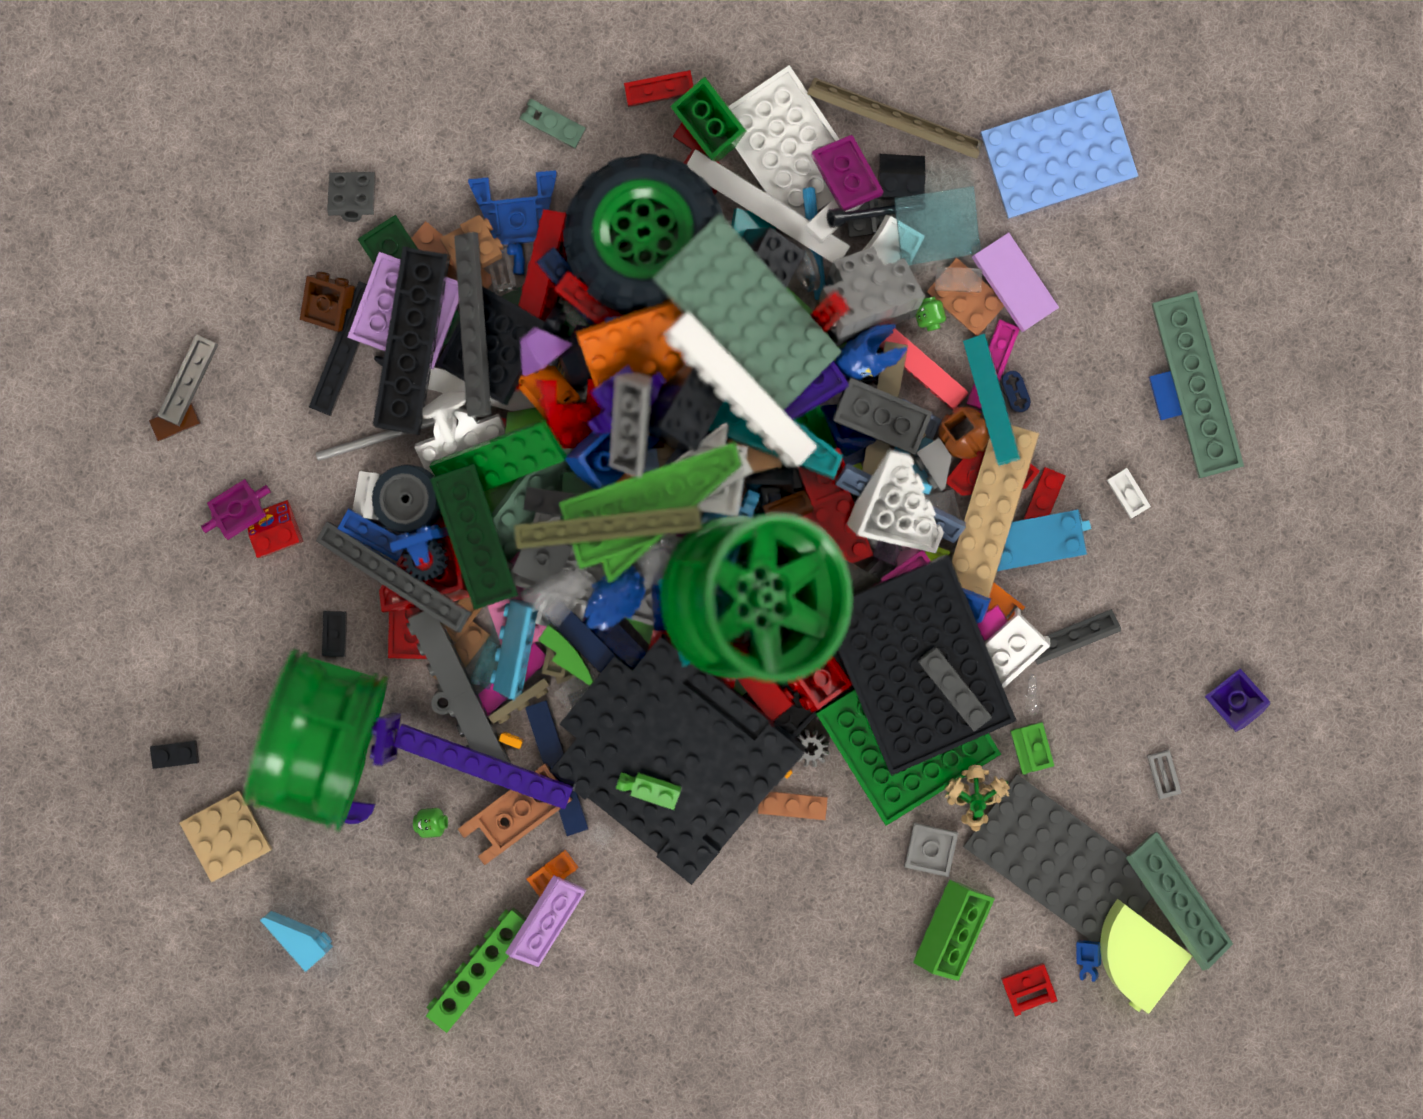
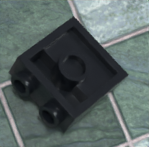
(555, 326)

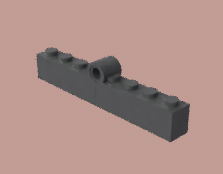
(455, 686)

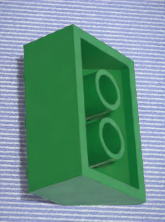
(709, 120)

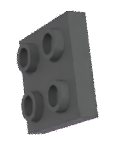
(351, 195)

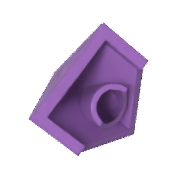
(539, 349)

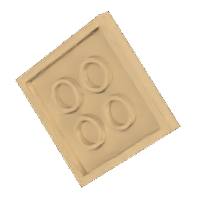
(225, 836)

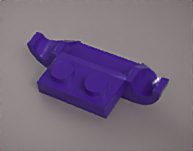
(605, 397)

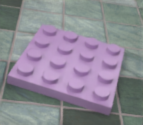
(376, 305)

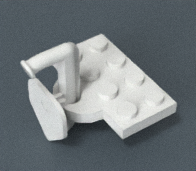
(454, 436)

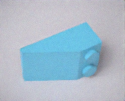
(300, 940)

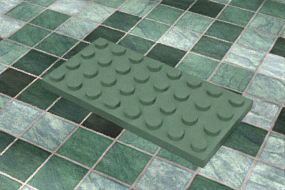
(747, 311)

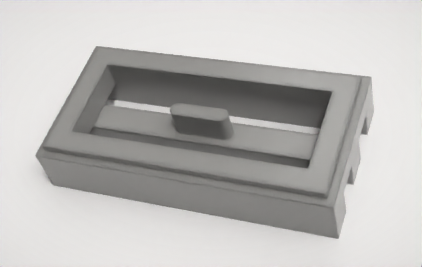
(1159, 755)

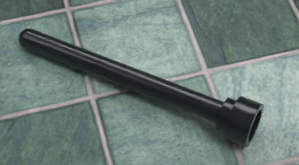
(838, 217)

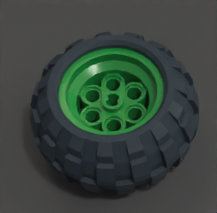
(616, 194)

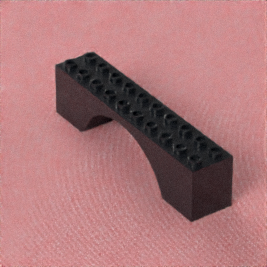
(685, 401)

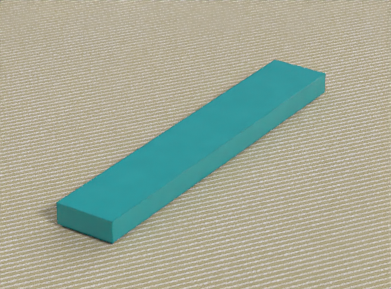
(991, 400)

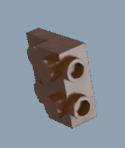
(326, 301)

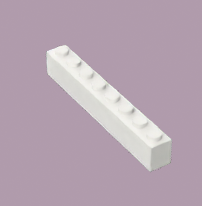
(739, 390)

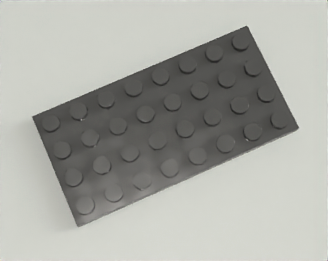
(1056, 859)

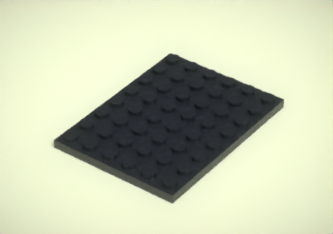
(880, 651)

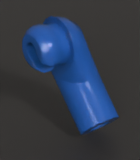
(519, 258)

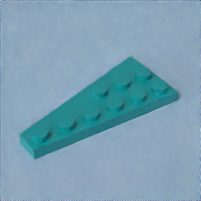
(822, 460)

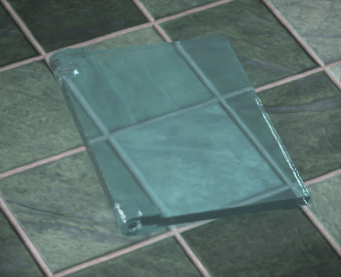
(937, 225)

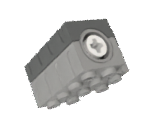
(873, 293)

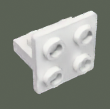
(363, 494)

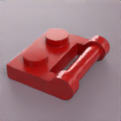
(1027, 982)

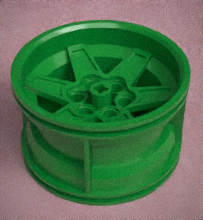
(815, 617)
(315, 740)

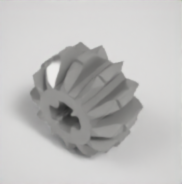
(817, 751)

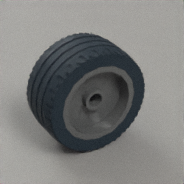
(391, 497)

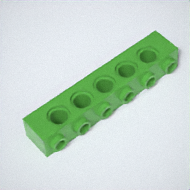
(446, 1017)

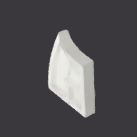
(886, 241)

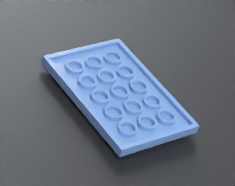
(1059, 154)

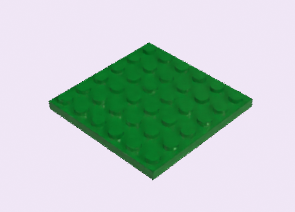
(906, 790)

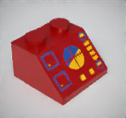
(275, 531)

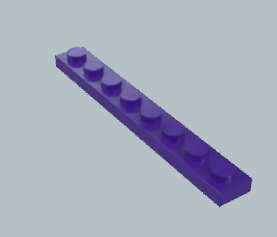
(483, 766)

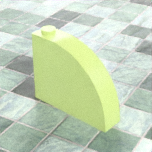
(1139, 957)

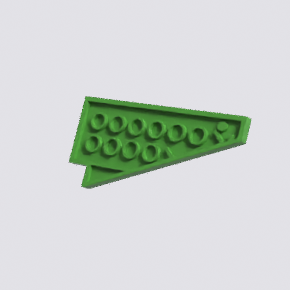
(668, 487)

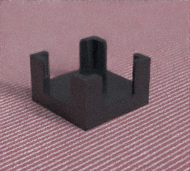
(772, 478)

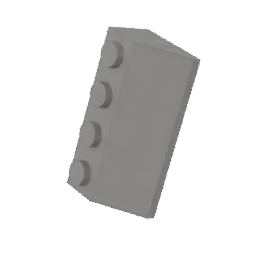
(630, 423)

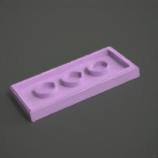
(1015, 282)
(545, 921)

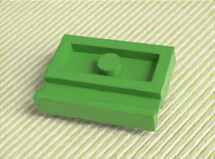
(1032, 748)

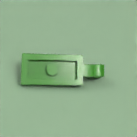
(650, 789)

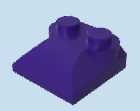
(1238, 700)

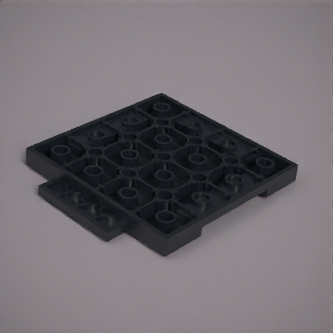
(683, 732)

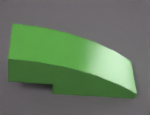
(566, 654)

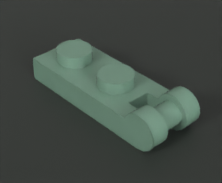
(553, 124)

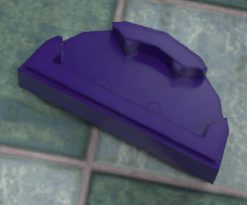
(359, 812)

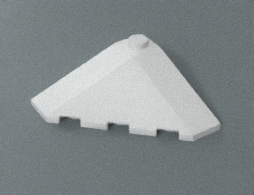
(896, 508)

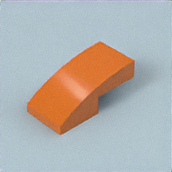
(560, 866)

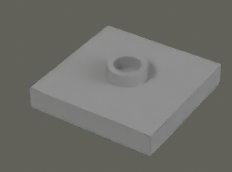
(931, 849)

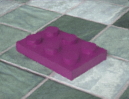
(847, 173)

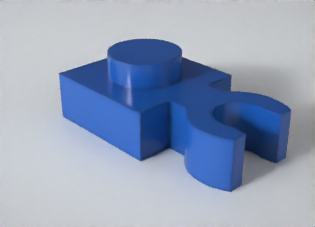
(1089, 956)

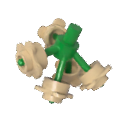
(983, 795)

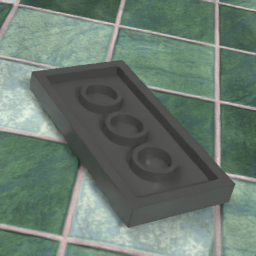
(882, 416)

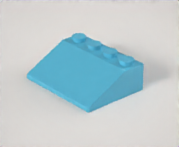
(515, 648)

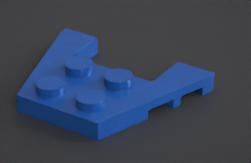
(515, 218)

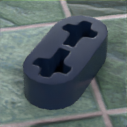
(1021, 390)

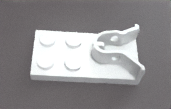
(1015, 647)

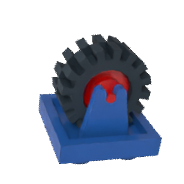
(424, 554)

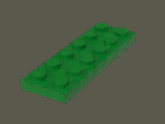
(507, 455)

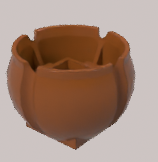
(973, 441)

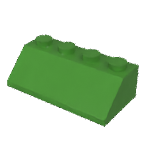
(953, 930)

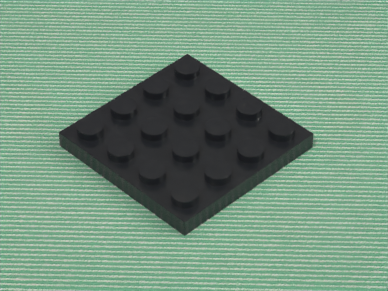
(504, 329)

